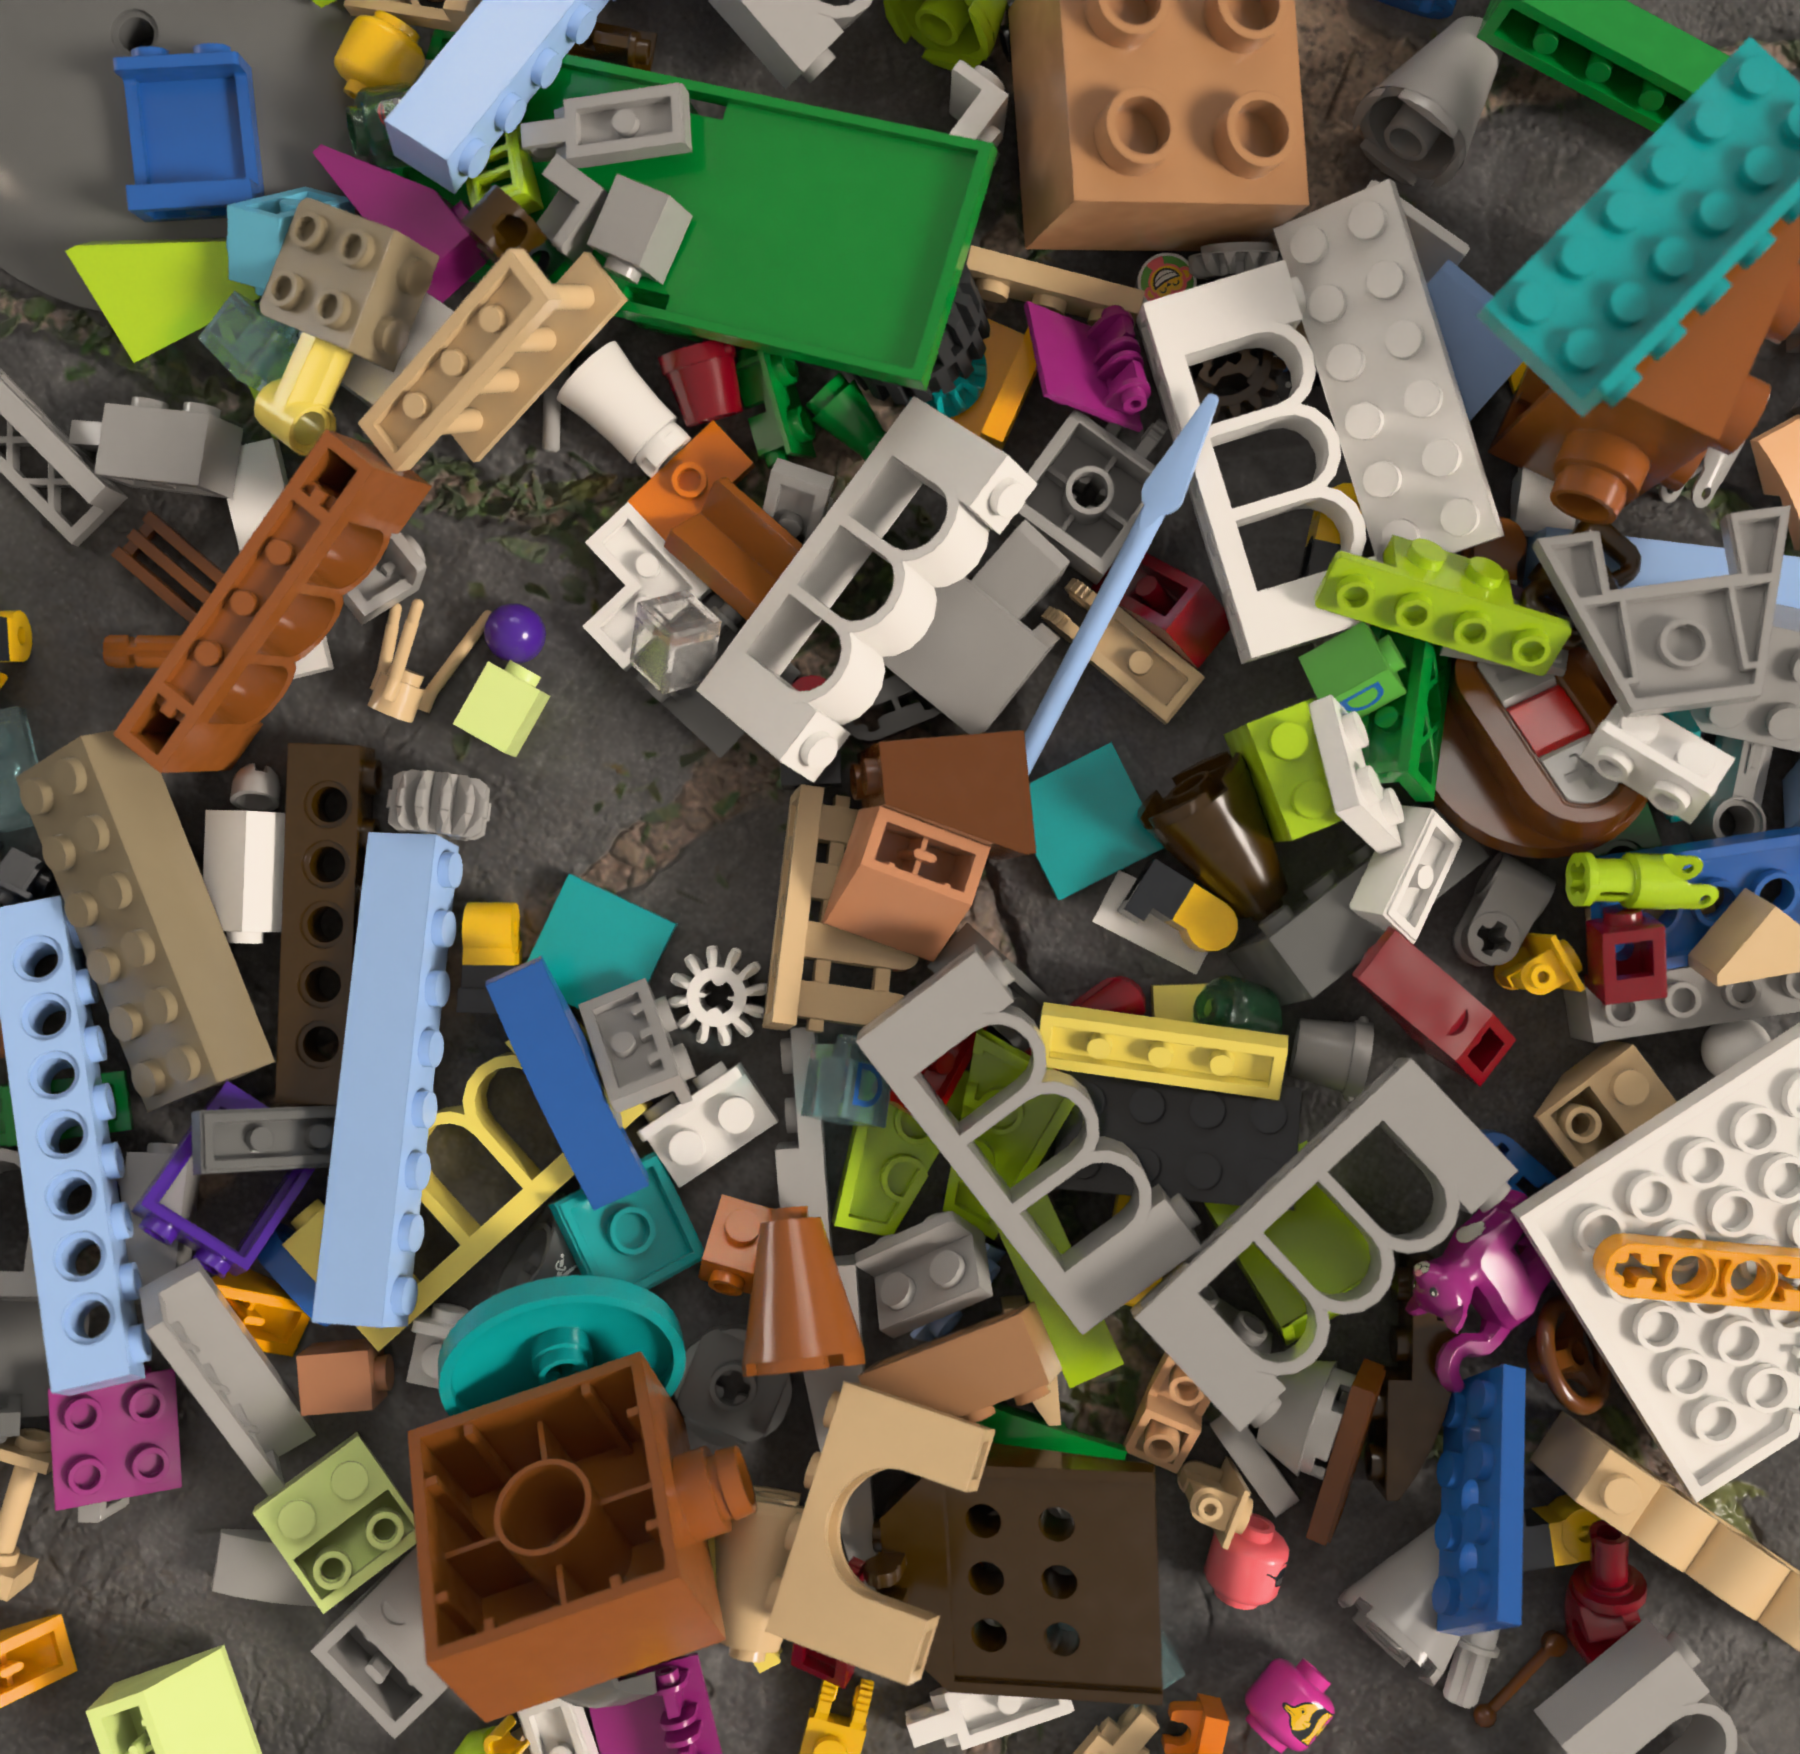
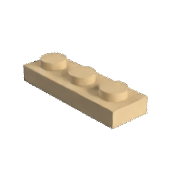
(1059, 290)

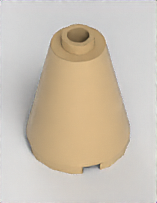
(746, 1567)

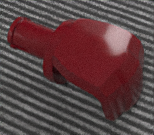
(1603, 1594)

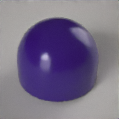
(514, 633)

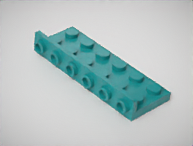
(1659, 236)

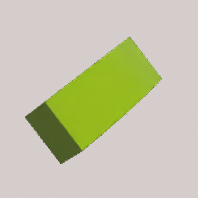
(1079, 1355)

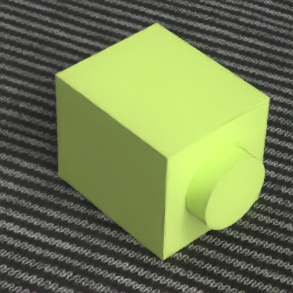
(503, 707)

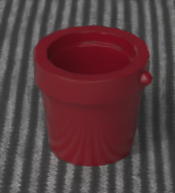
(703, 381)

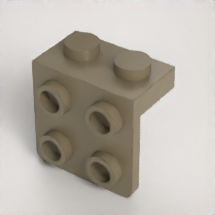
(349, 282)

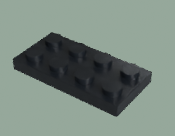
(1186, 1138)

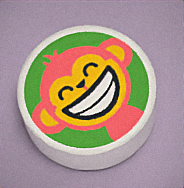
(1164, 276)

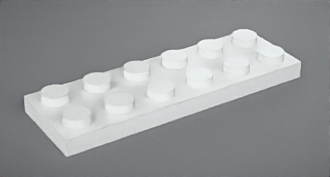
(1388, 374)

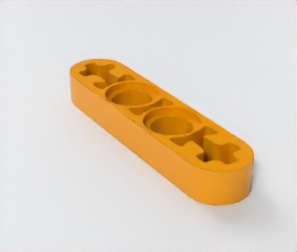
(1713, 1276)

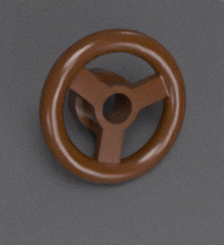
(1564, 1356)

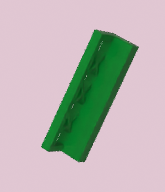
(1409, 730)

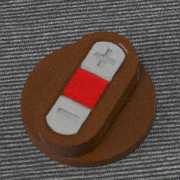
(1515, 763)

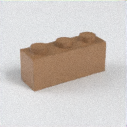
(974, 1366)

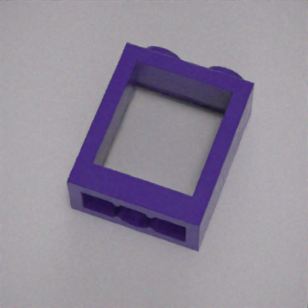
(212, 1253)

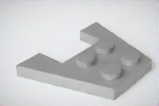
(1679, 639)

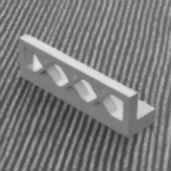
(63, 460)
(225, 1370)

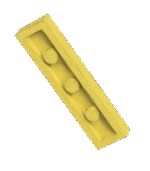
(1164, 1051)

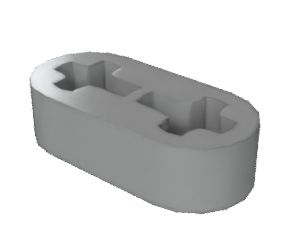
(1256, 1465)

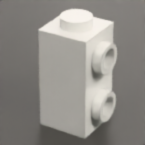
(245, 871)

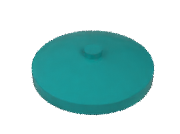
(553, 1332)

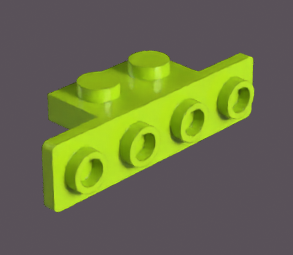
(1443, 602)

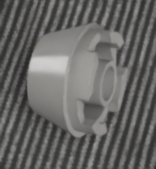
(1308, 1418)

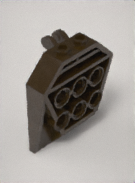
(932, 1556)

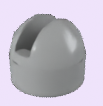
(255, 789)

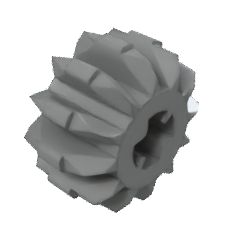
(439, 804)

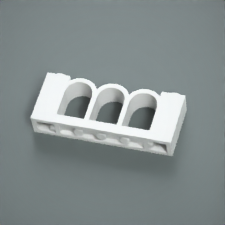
(1210, 322)
(920, 448)

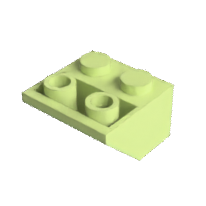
(338, 1522)
(176, 1710)

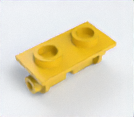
(1541, 966)

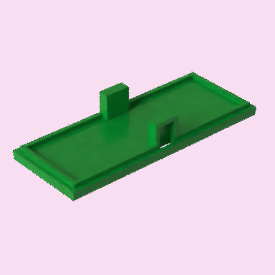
(805, 229)

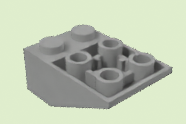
(380, 1649)

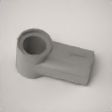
(1738, 791)

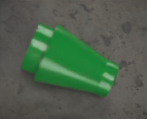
(847, 415)

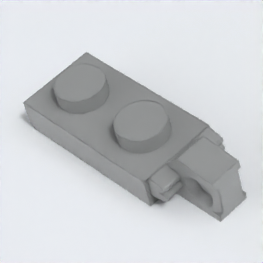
(614, 127)

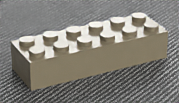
(143, 919)

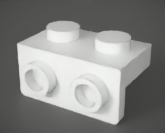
(978, 104)

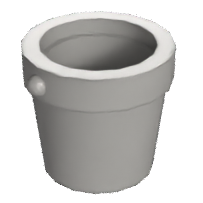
(1333, 1054)

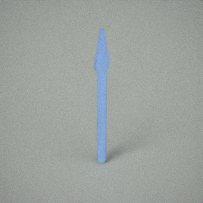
(1161, 496)

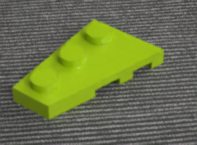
(1015, 1142)

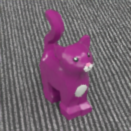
(1487, 1272)

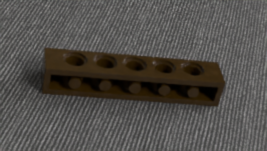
(313, 774)

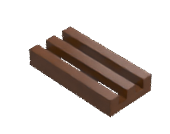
(141, 541)

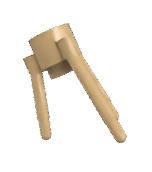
(398, 689)

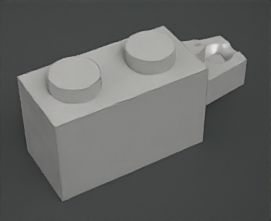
(162, 447)

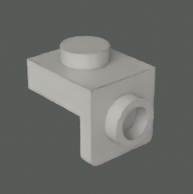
(391, 580)

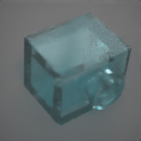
(249, 342)

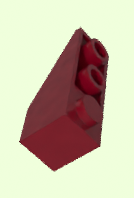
(1433, 1008)

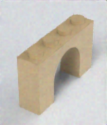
(819, 1595)

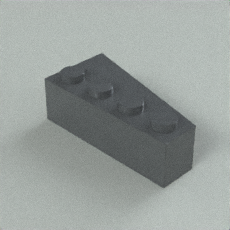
(1319, 936)

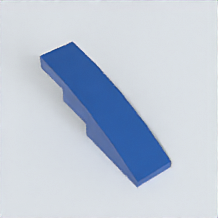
(567, 1082)

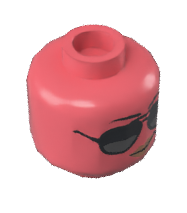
(1250, 1568)

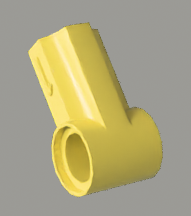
(300, 402)

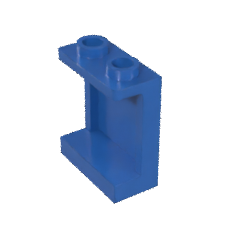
(190, 132)

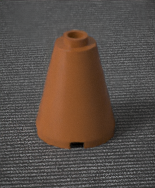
(798, 1301)

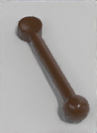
(1553, 1645)

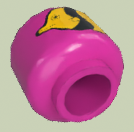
(1289, 1704)

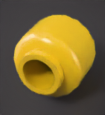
(378, 53)

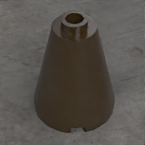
(1220, 834)

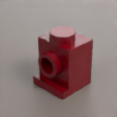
(1636, 970)

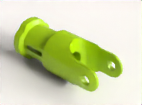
(1638, 881)

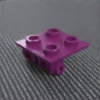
(1090, 366)
(115, 1441)
(667, 1722)

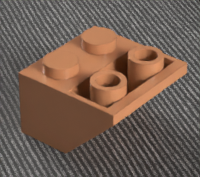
(904, 882)

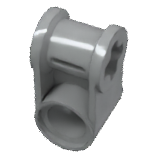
(1507, 903)

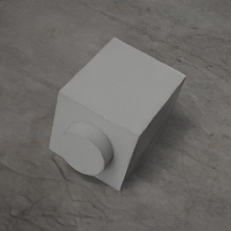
(639, 231)

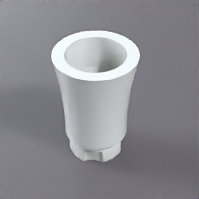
(624, 409)

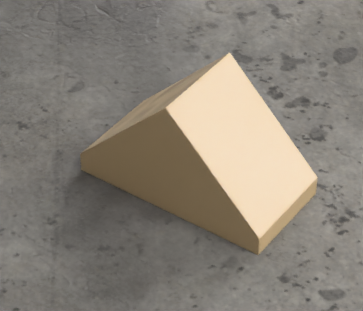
(1748, 943)

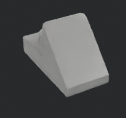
(798, 498)

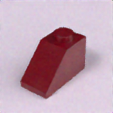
(1174, 609)

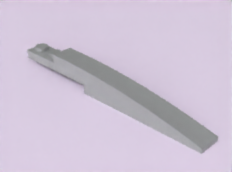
(804, 1182)

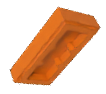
(686, 480)

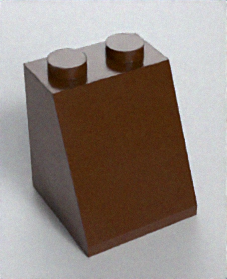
(955, 783)

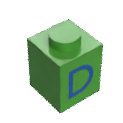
(1356, 670)

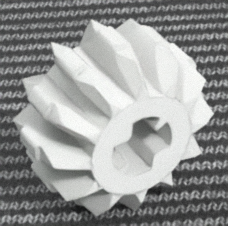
(718, 1015)

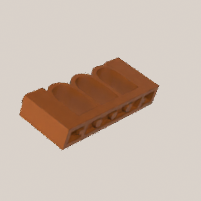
(271, 607)

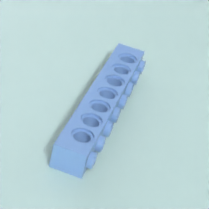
(48, 1177)

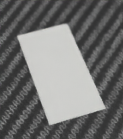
(1151, 933)

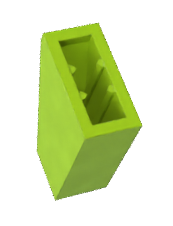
(157, 287)

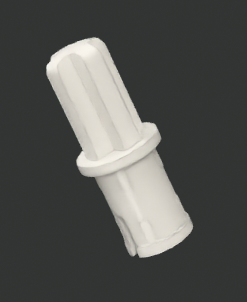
(1470, 1667)

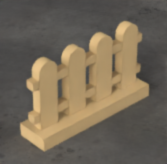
(801, 939)

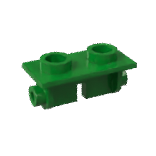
(786, 423)

